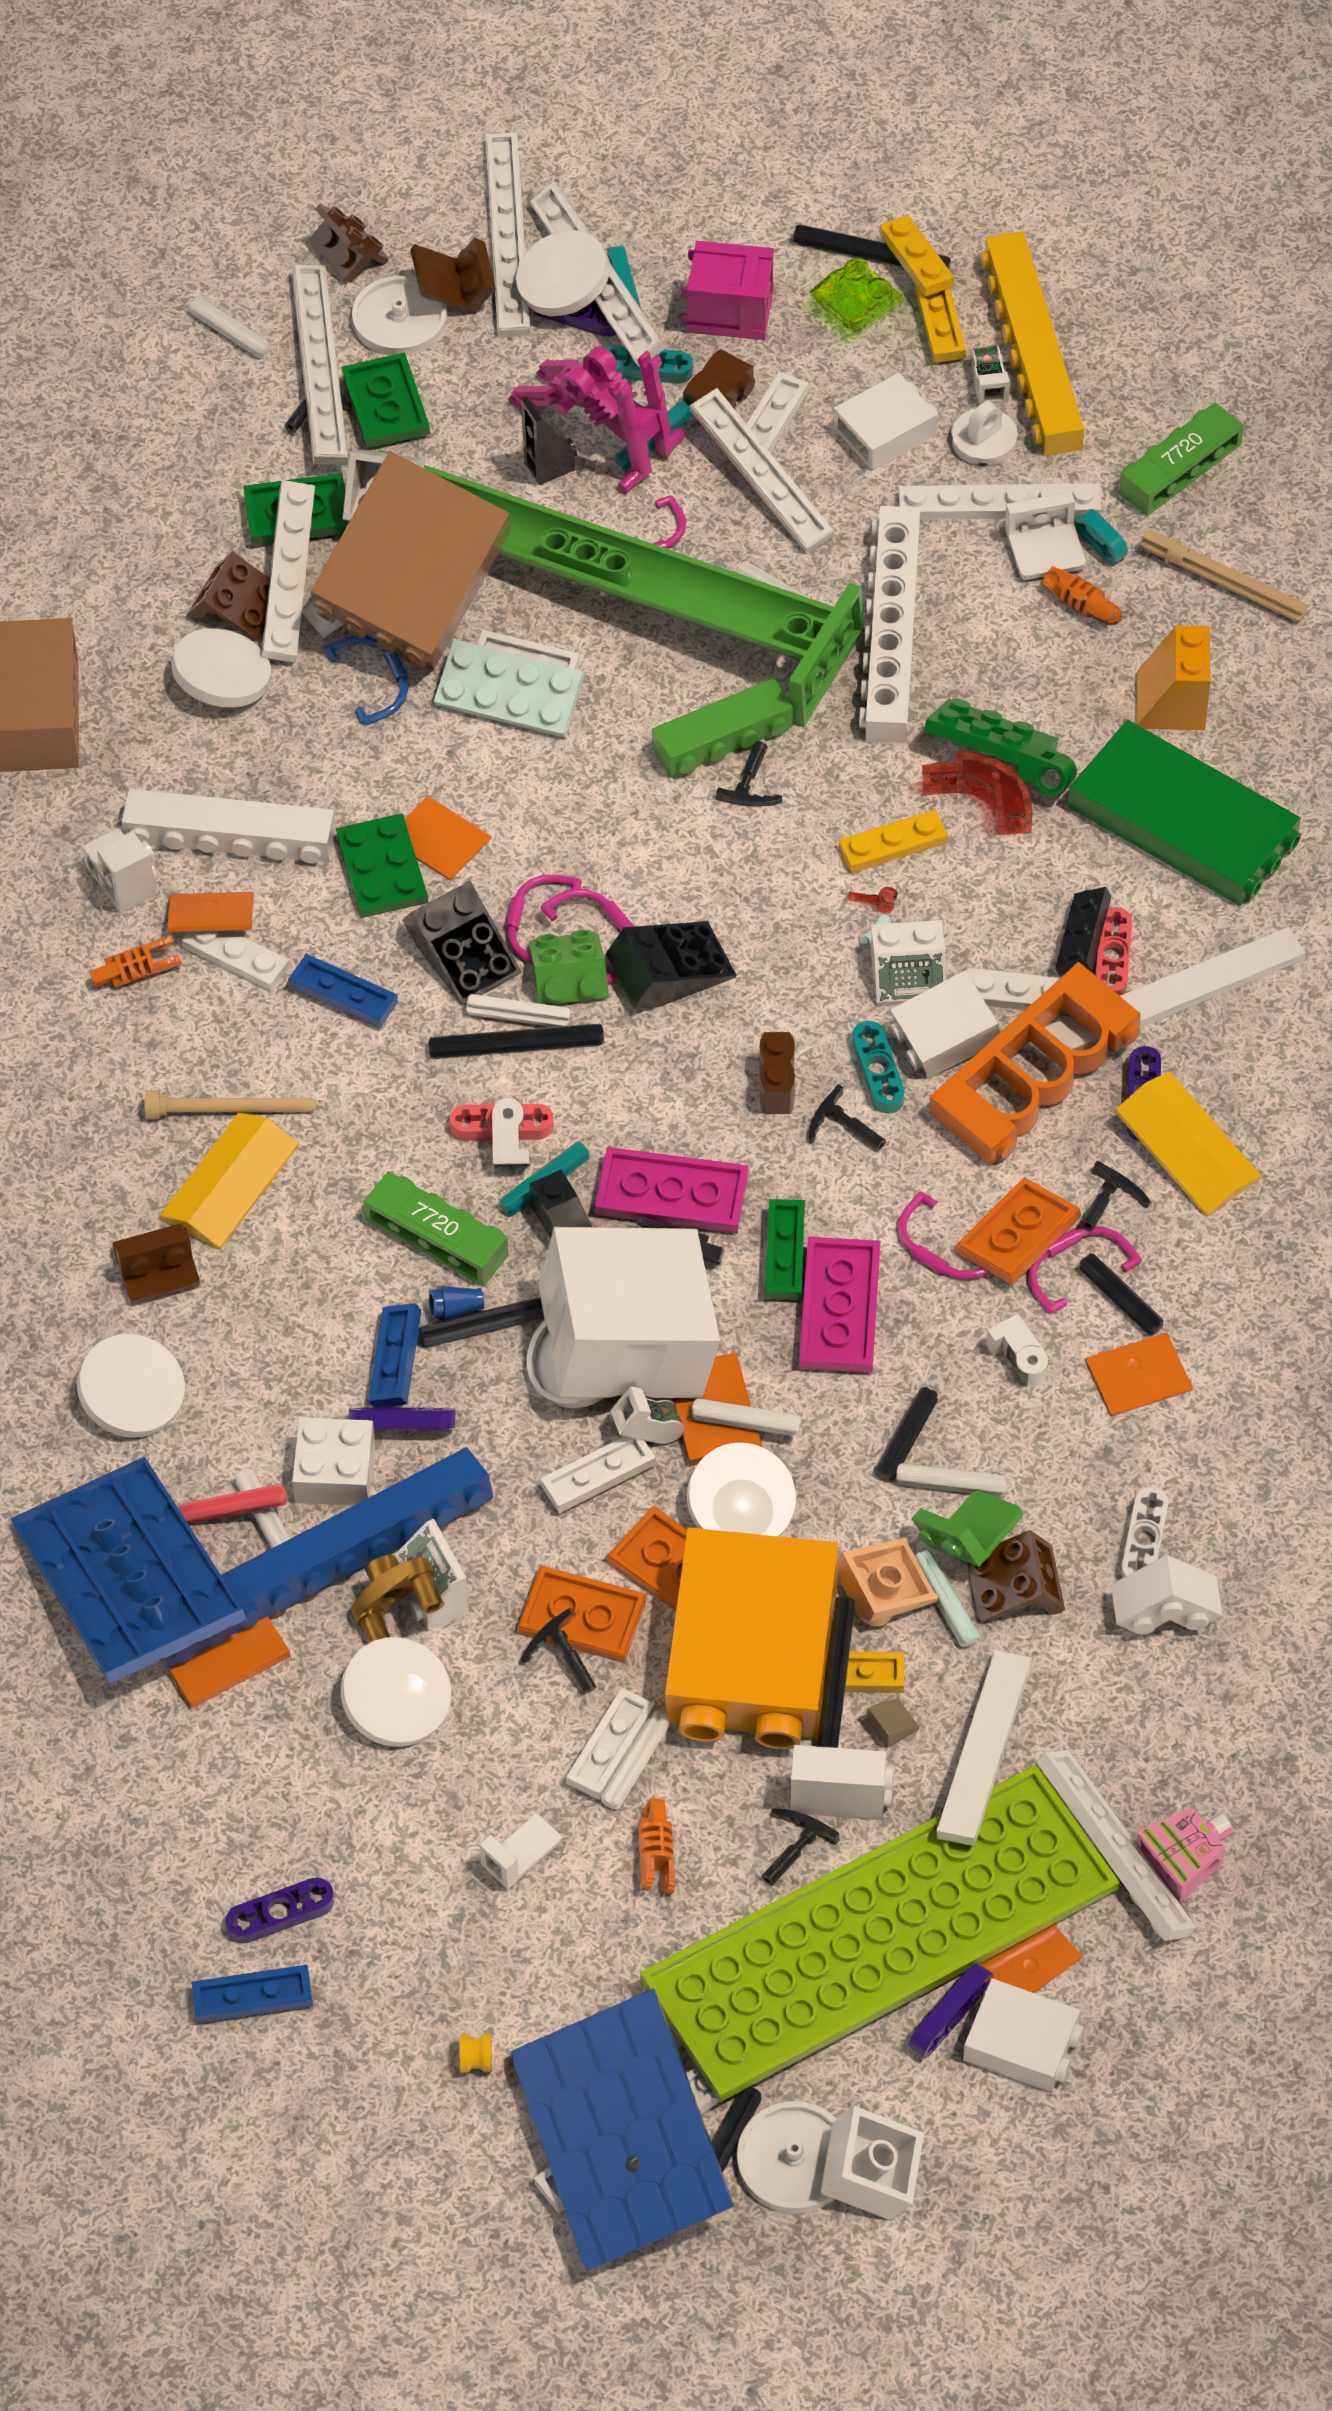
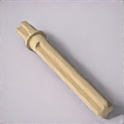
(1222, 575)

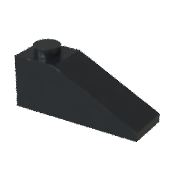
(545, 447)
(557, 1203)

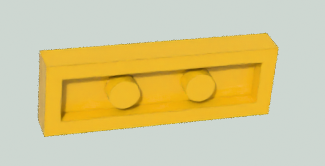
(916, 255)
(941, 325)
(893, 841)
(875, 1672)

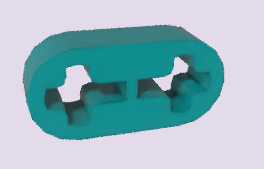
(1101, 536)

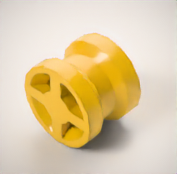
(475, 2052)

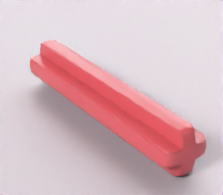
(234, 1504)

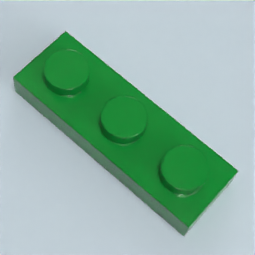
(785, 1249)

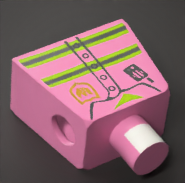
(1185, 1849)

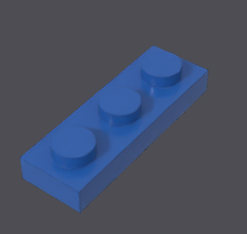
(343, 990)
(395, 1355)
(252, 1993)

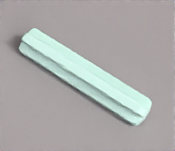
(948, 1601)

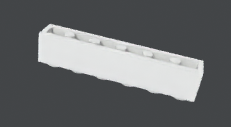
(230, 825)

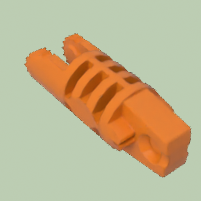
(1081, 595)
(134, 964)
(656, 1847)

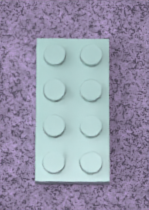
(509, 688)

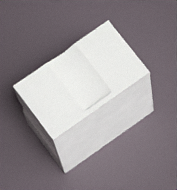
(628, 1312)

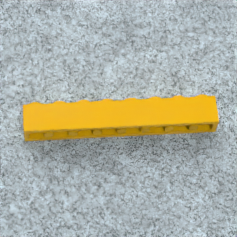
(1033, 344)

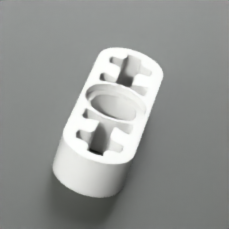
(1139, 1524)

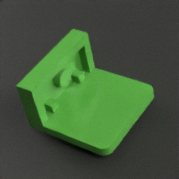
(569, 967)
(972, 1529)

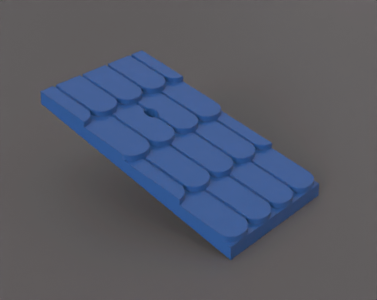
(128, 1570)
(613, 2095)

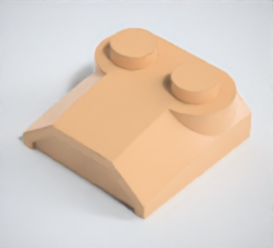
(884, 1581)

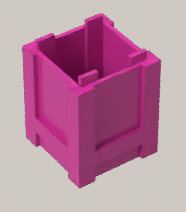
(729, 290)

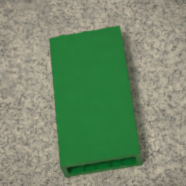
(1184, 812)

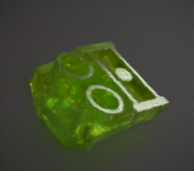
(855, 296)

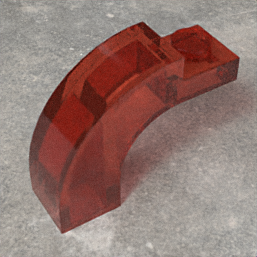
(988, 780)

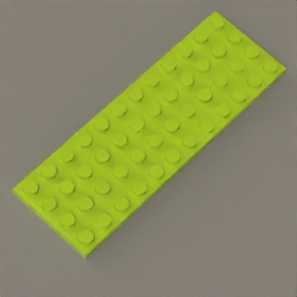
(876, 1935)

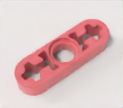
(1121, 943)
(476, 1132)

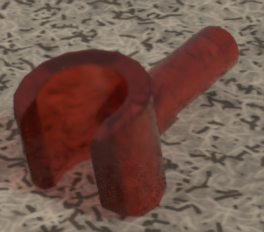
(879, 900)

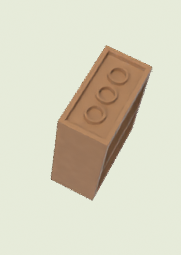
(410, 561)
(38, 695)

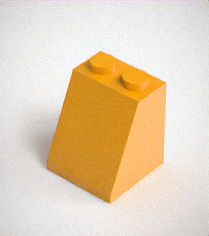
(1176, 681)

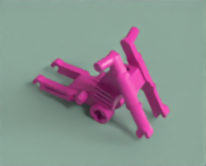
(609, 402)

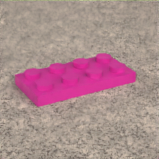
(672, 1189)
(840, 1304)

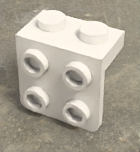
(1044, 535)

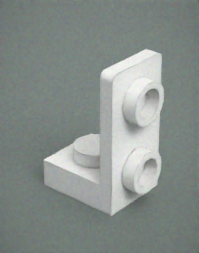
(519, 1851)

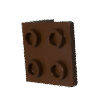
(453, 281)
(236, 595)
(1015, 1576)

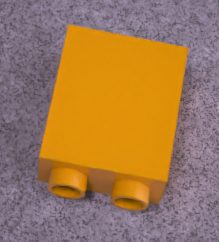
(751, 1636)

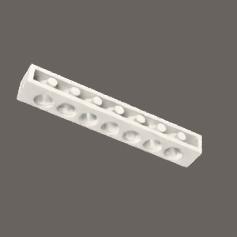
(892, 624)

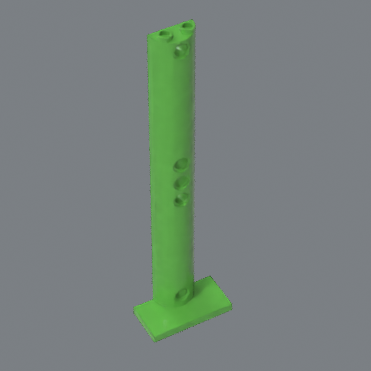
(686, 590)

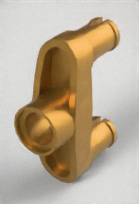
(388, 1586)

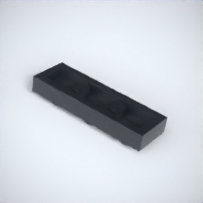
(1083, 929)

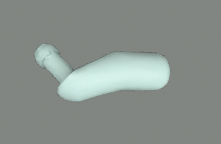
(865, 939)

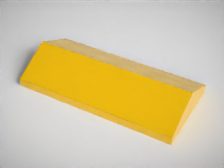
(1187, 1143)
(230, 1179)

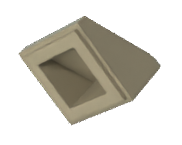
(891, 1721)

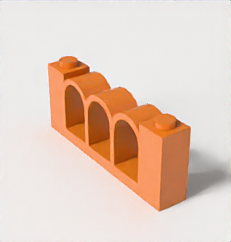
(995, 1133)

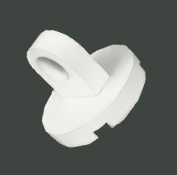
(984, 435)

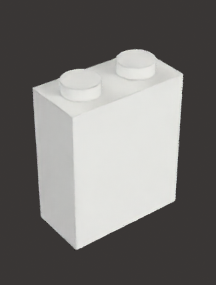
(885, 421)
(944, 1025)
(840, 1782)
(1023, 2036)

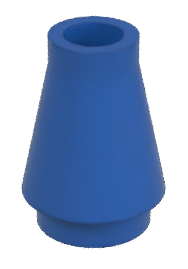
(452, 1302)

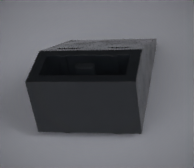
(462, 943)
(668, 962)

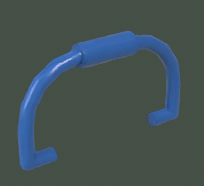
(395, 666)

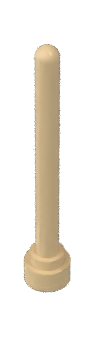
(158, 1105)

